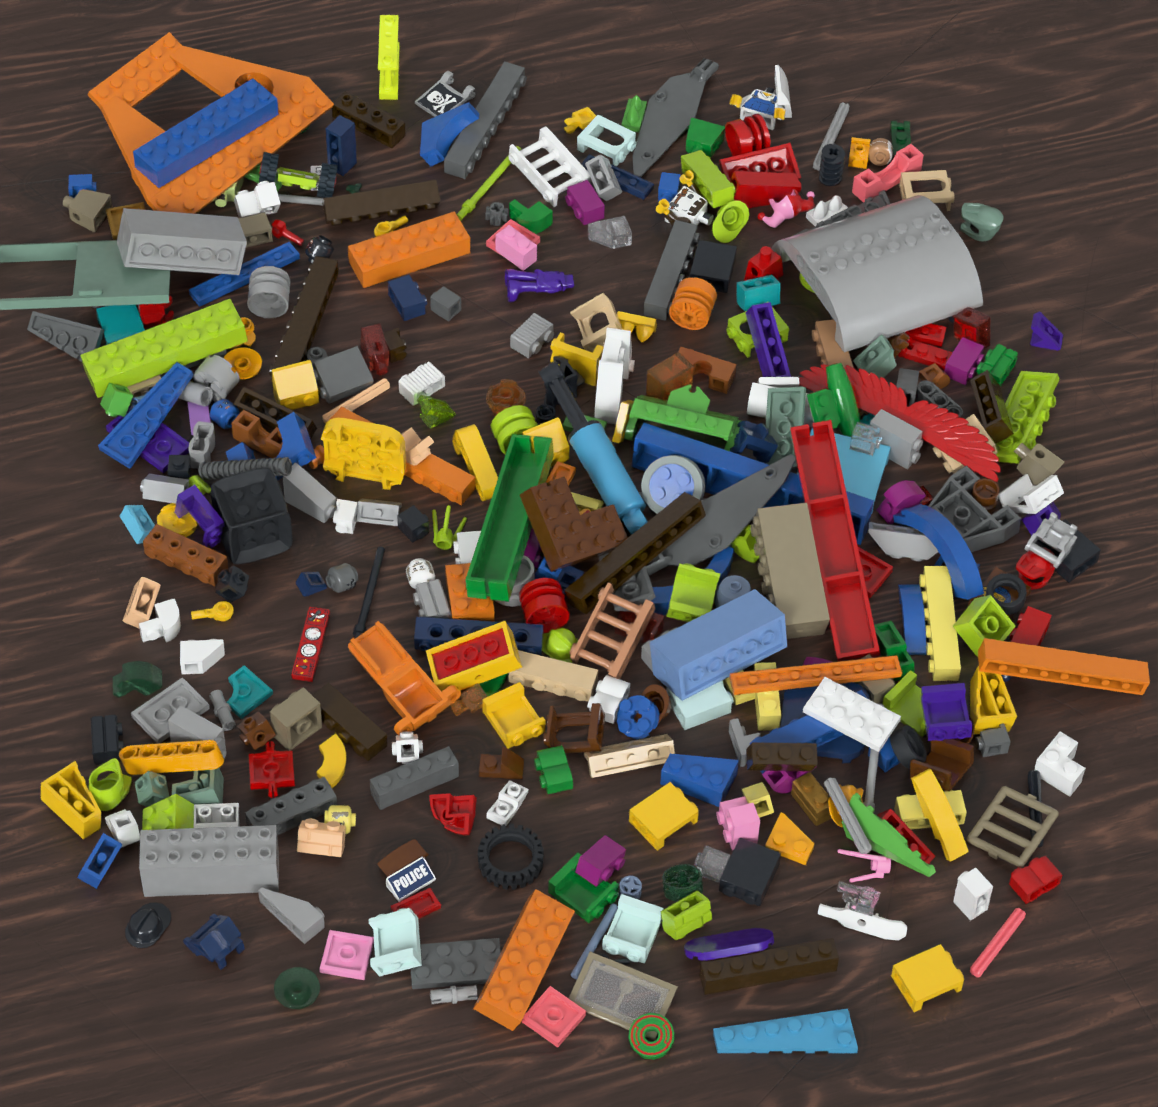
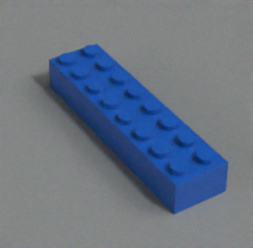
(205, 133)

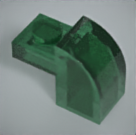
(138, 676)

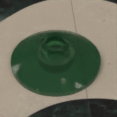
(293, 980)

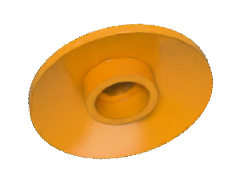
(244, 361)

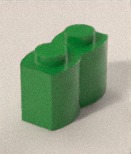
(554, 770)

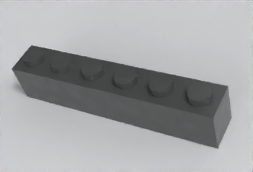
(671, 269)

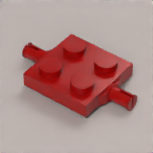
(271, 770)

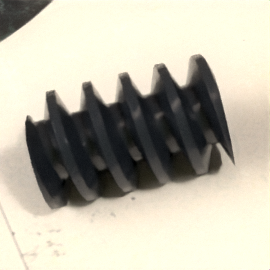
(831, 165)

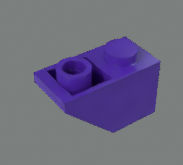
(1033, 521)

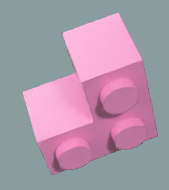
(738, 820)

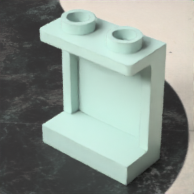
(633, 929)
(395, 942)

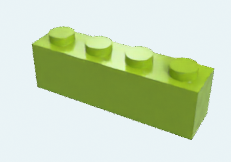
(708, 178)

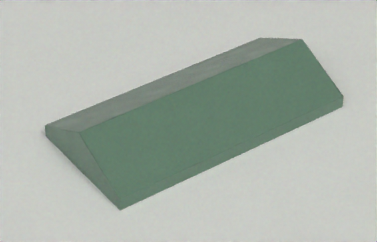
(784, 411)

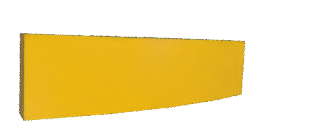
(940, 815)

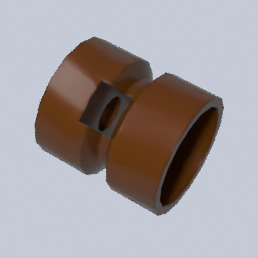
(986, 494)

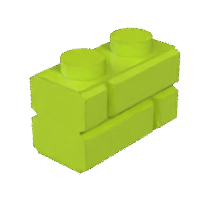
(686, 915)

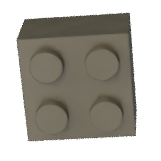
(296, 719)

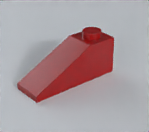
(914, 842)

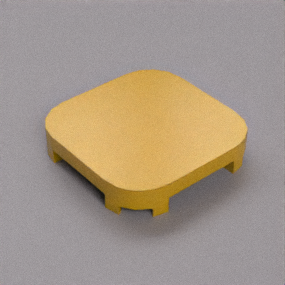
(364, 451)

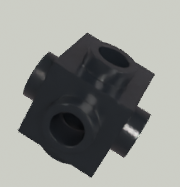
(232, 583)

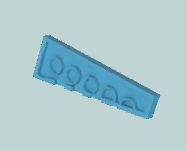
(808, 1033)

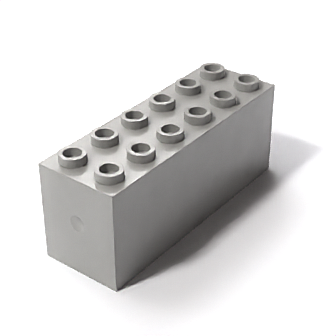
(181, 241)
(209, 860)

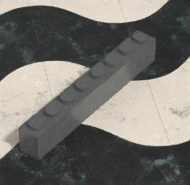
(491, 111)

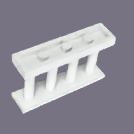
(557, 152)

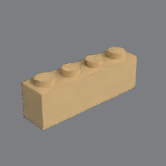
(555, 676)

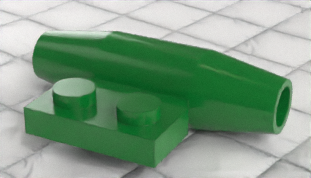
(836, 402)

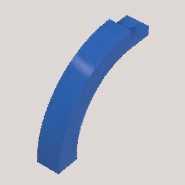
(949, 544)
(720, 564)

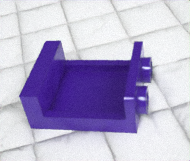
(196, 504)
(945, 712)

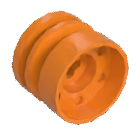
(693, 303)

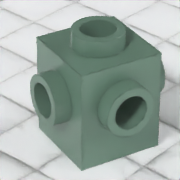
(151, 788)

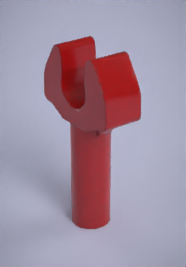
(279, 229)

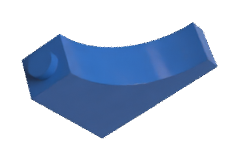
(441, 131)

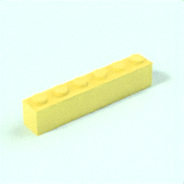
(940, 620)

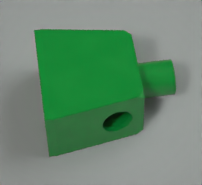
(704, 137)

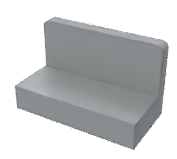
(378, 511)

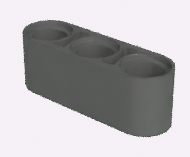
(930, 392)

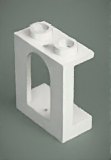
(1035, 496)

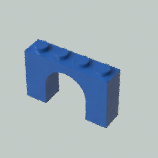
(295, 444)

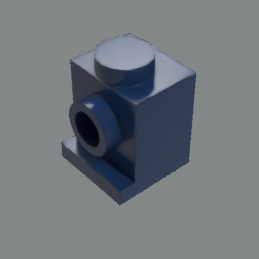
(568, 576)

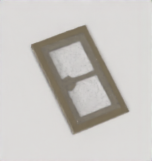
(620, 992)

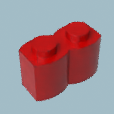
(1035, 879)

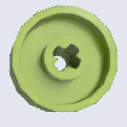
(511, 421)

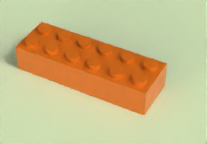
(409, 249)
(524, 960)

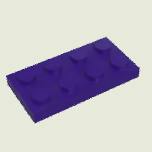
(161, 445)

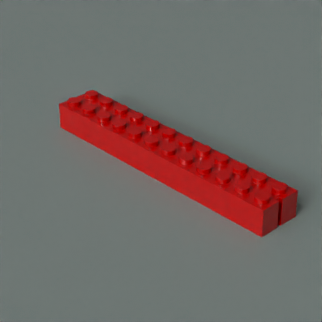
(835, 542)

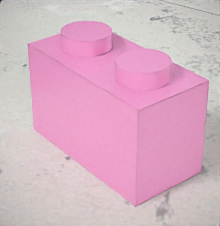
(516, 247)

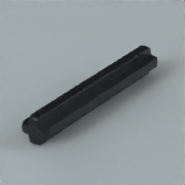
(1034, 789)

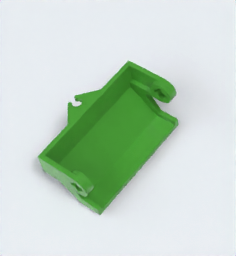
(683, 411)

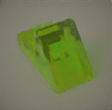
(434, 411)

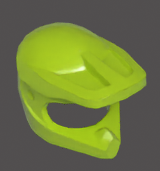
(111, 790)

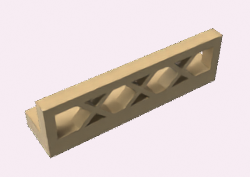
(629, 755)

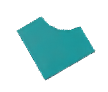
(247, 692)

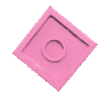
(347, 955)

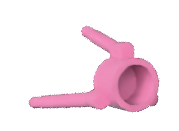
(879, 863)

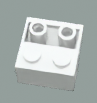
(216, 815)

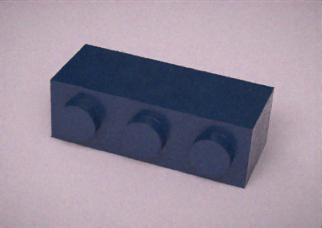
(341, 144)

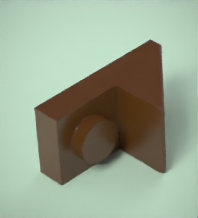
(507, 765)

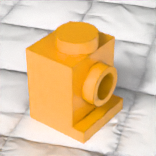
(859, 153)

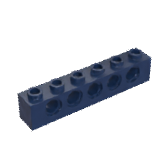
(450, 628)

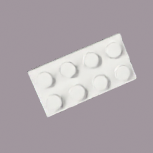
(851, 714)

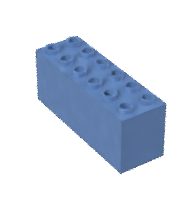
(718, 644)

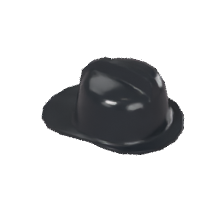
(147, 925)

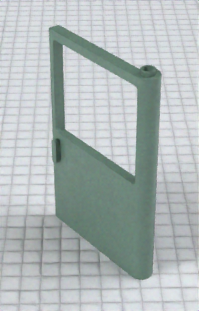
(98, 276)

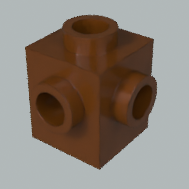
(255, 731)

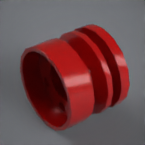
(747, 135)
(544, 604)

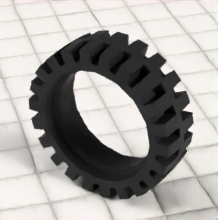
(510, 878)

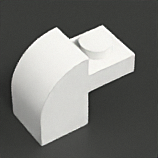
(165, 624)
(123, 827)

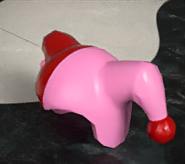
(788, 208)

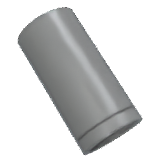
(197, 394)

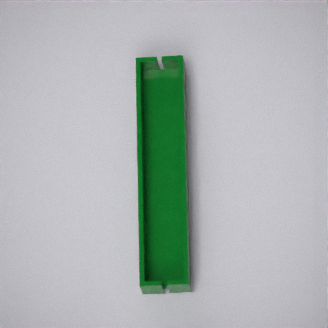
(506, 521)

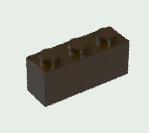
(781, 756)

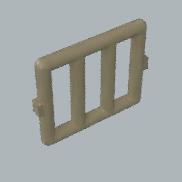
(1030, 846)

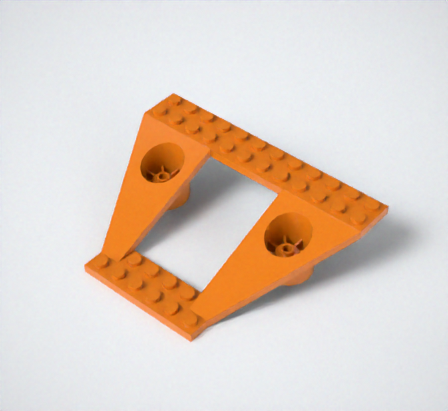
(298, 107)

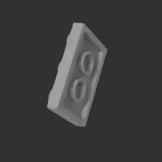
(155, 713)

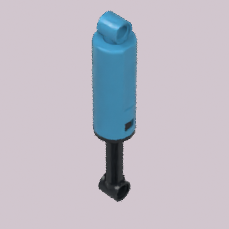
(597, 454)

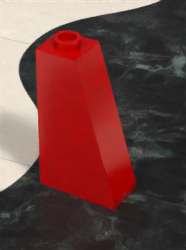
(759, 187)

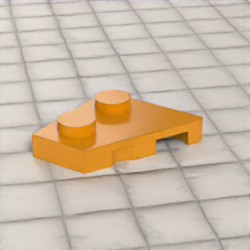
(790, 841)

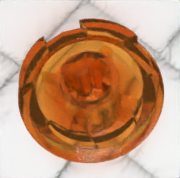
(504, 395)

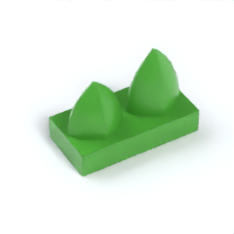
(634, 114)

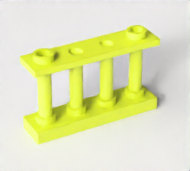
(388, 57)

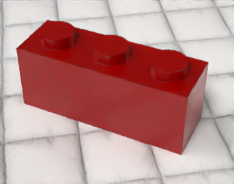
(1031, 628)

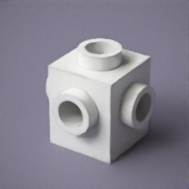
(407, 755)

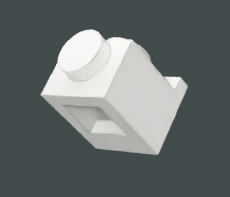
(345, 516)

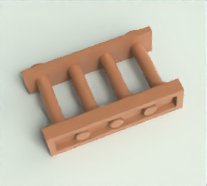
(633, 630)

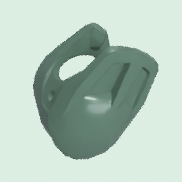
(984, 218)

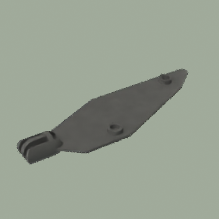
(670, 114)
(725, 517)

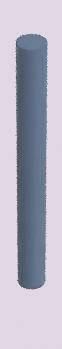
(596, 938)

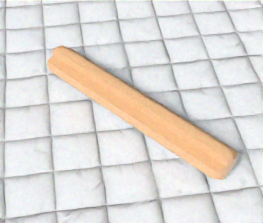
(360, 399)

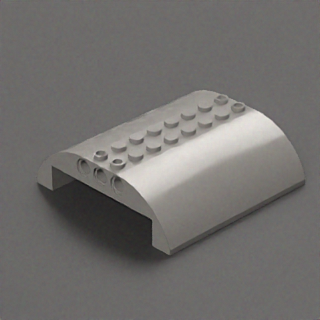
(886, 270)

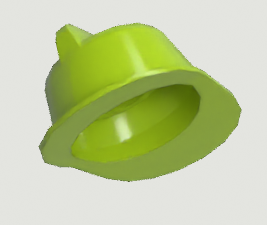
(730, 221)
(558, 644)

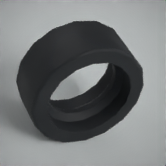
(1011, 581)
(907, 746)

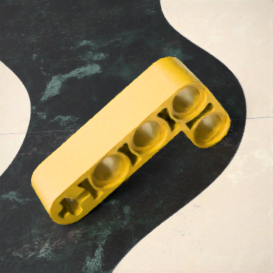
(471, 446)

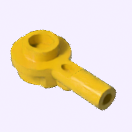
(387, 227)
(221, 611)

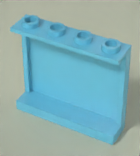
(861, 471)

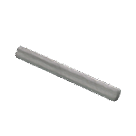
(833, 131)

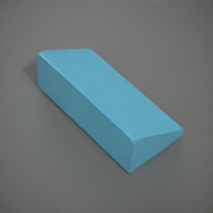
(137, 522)

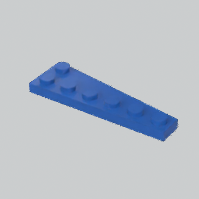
(140, 424)

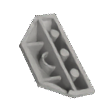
(902, 541)

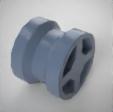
(628, 884)

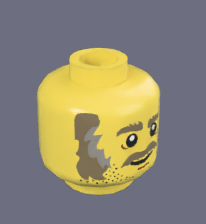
(342, 815)

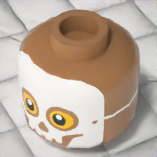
(880, 151)

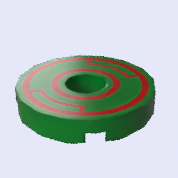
(647, 1023)

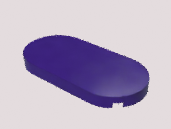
(729, 944)

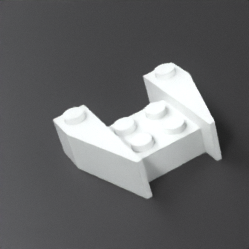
(613, 368)

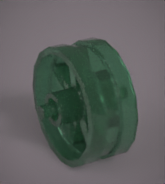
(680, 881)

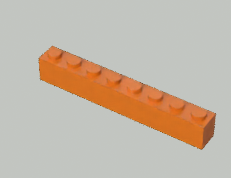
(432, 471)
(1063, 666)

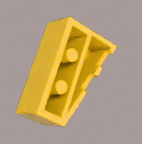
(990, 702)
(72, 801)

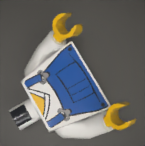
(760, 103)

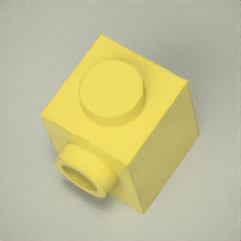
(760, 797)

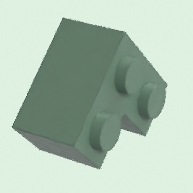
(203, 789)

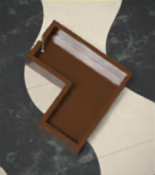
(563, 532)

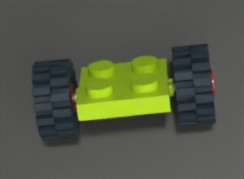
(305, 179)

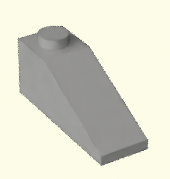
(294, 913)

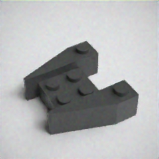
(970, 518)

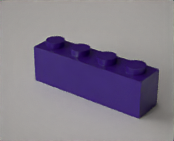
(767, 341)

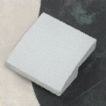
(782, 90)

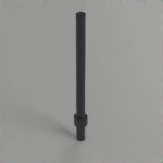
(361, 627)

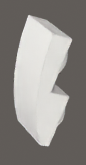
(508, 803)

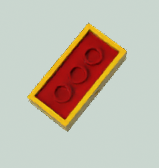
(474, 657)

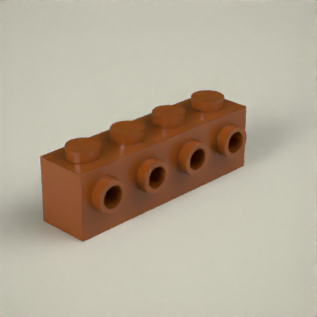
(184, 554)

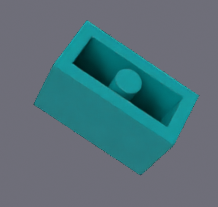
(758, 291)

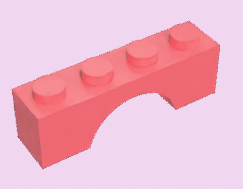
(870, 184)

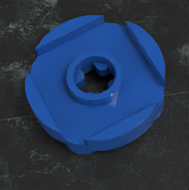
(629, 708)

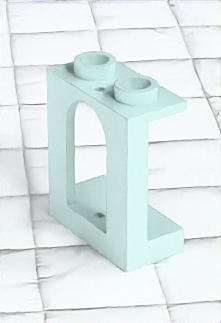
(589, 135)

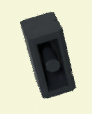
(105, 738)

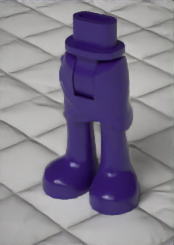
(544, 282)

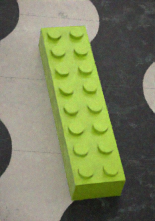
(162, 346)

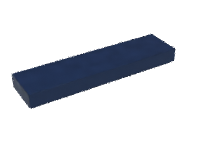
(628, 182)

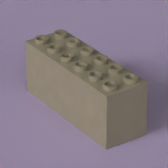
(791, 568)

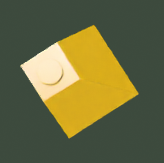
(554, 430)

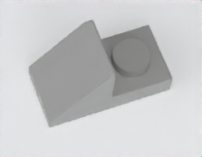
(740, 740)

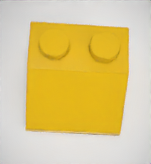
(295, 385)

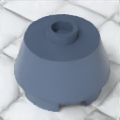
(730, 589)

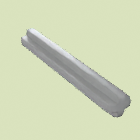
(847, 816)

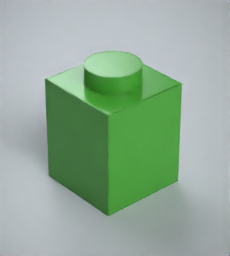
(116, 400)

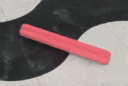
(997, 942)

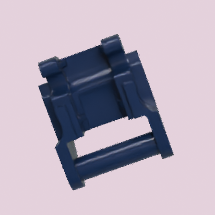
(754, 438)
(216, 940)

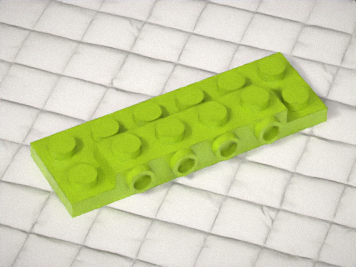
(1027, 410)

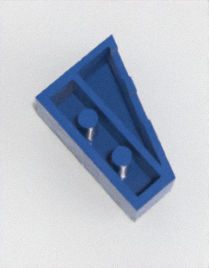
(700, 776)

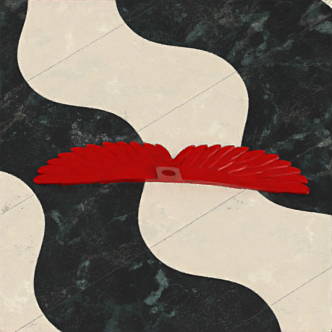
(939, 428)

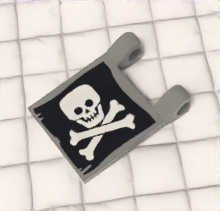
(442, 97)

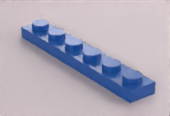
(227, 283)

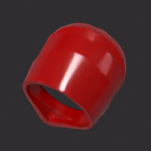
(1034, 567)

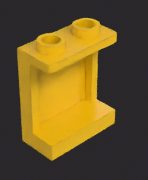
(581, 360)
(513, 716)
(662, 814)
(926, 976)

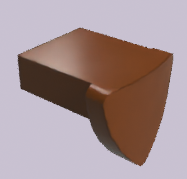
(935, 375)

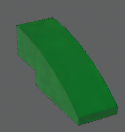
(892, 644)

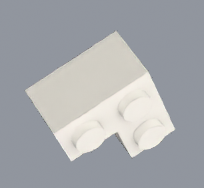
(261, 200)
(1057, 764)

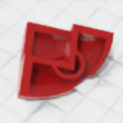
(454, 812)

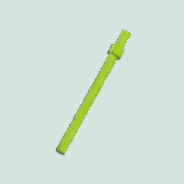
(469, 205)

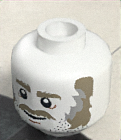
(419, 572)

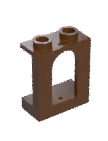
(594, 719)

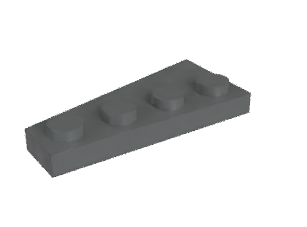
(66, 334)

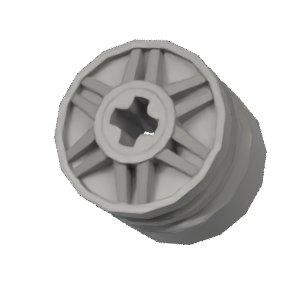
(268, 292)

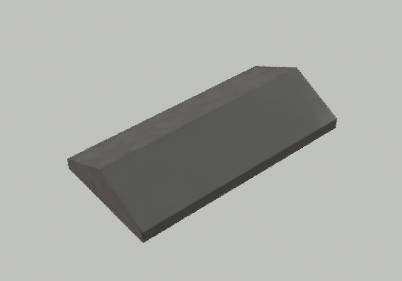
(635, 589)

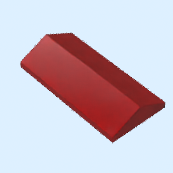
(773, 159)

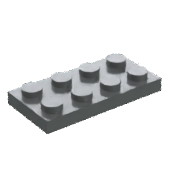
(455, 963)

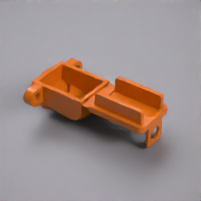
(401, 678)

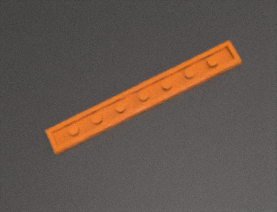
(813, 674)

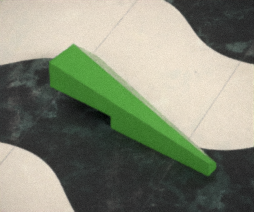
(885, 838)

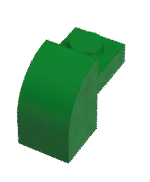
(534, 219)

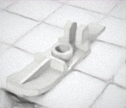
(873, 924)

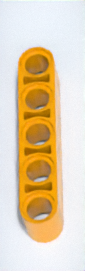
(171, 757)

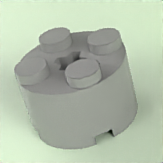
(216, 374)

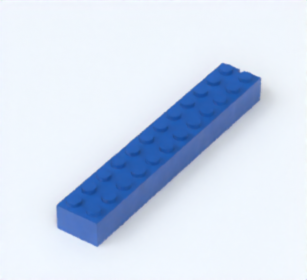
(726, 468)

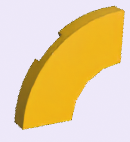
(334, 760)

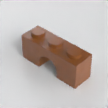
(720, 372)
(249, 430)

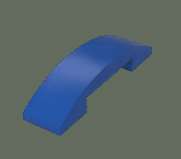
(913, 618)

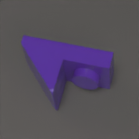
(1045, 333)

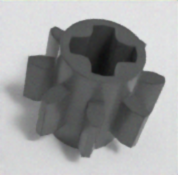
(496, 214)

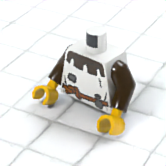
(687, 205)

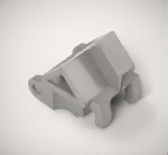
(1056, 535)

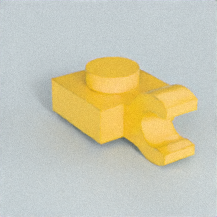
(579, 118)

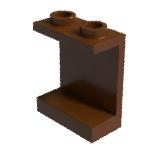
(947, 760)

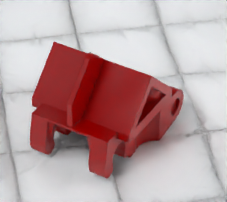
(154, 314)

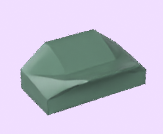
(877, 358)

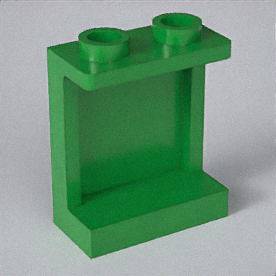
(579, 893)

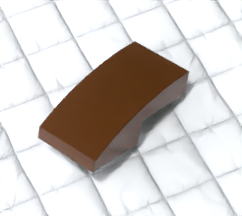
(402, 857)

